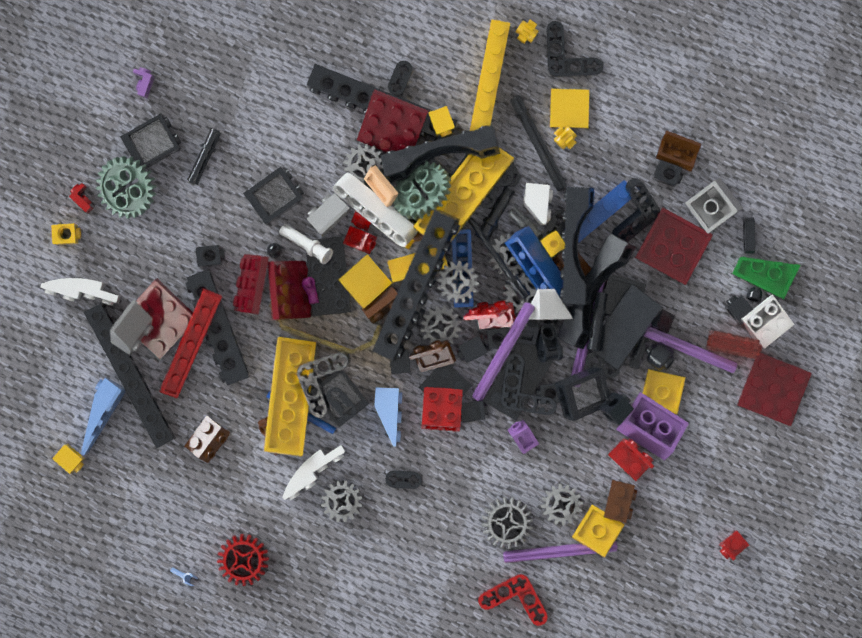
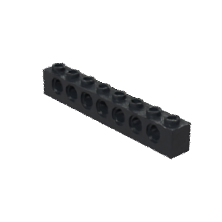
(320, 74)
(384, 345)
(130, 378)

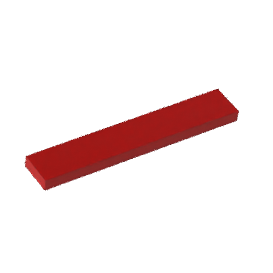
(190, 343)

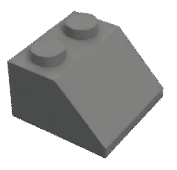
(713, 205)
(328, 214)
(131, 328)

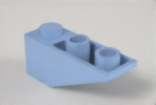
(387, 408)

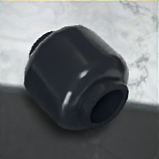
(660, 356)

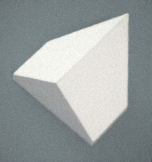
(549, 306)

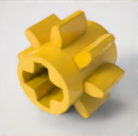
(527, 31)
(565, 137)

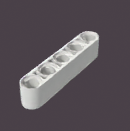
(374, 210)

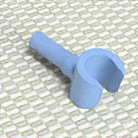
(186, 577)

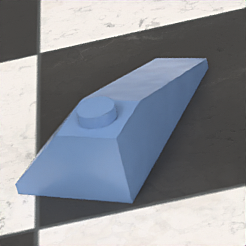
(104, 403)

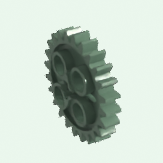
(434, 183)
(135, 202)

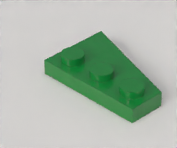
(766, 275)

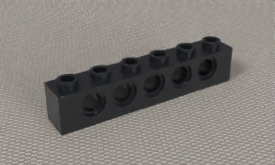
(240, 371)

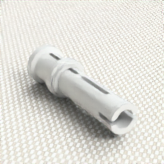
(312, 247)

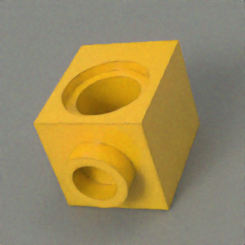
(442, 122)
(57, 234)
(553, 243)
(69, 459)

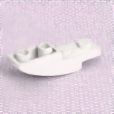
(74, 287)
(305, 474)

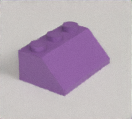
(653, 426)

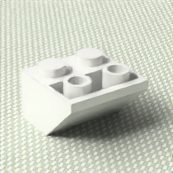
(536, 202)
(767, 321)

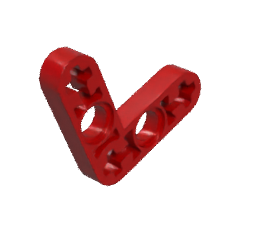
(521, 592)

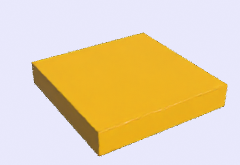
(569, 108)
(365, 281)
(664, 389)
(598, 532)

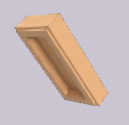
(381, 186)

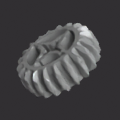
(523, 526)

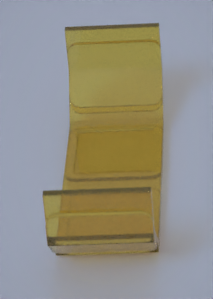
(328, 343)

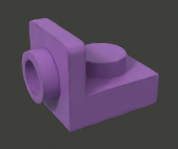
(144, 85)
(523, 436)

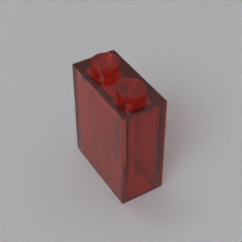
(733, 345)

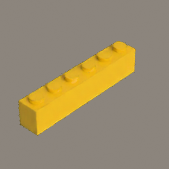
(490, 74)

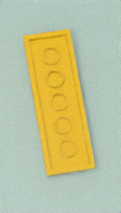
(469, 188)
(287, 400)

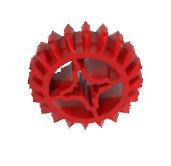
(248, 567)

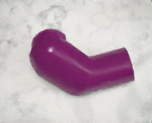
(309, 286)

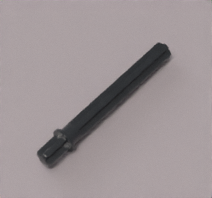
(538, 143)

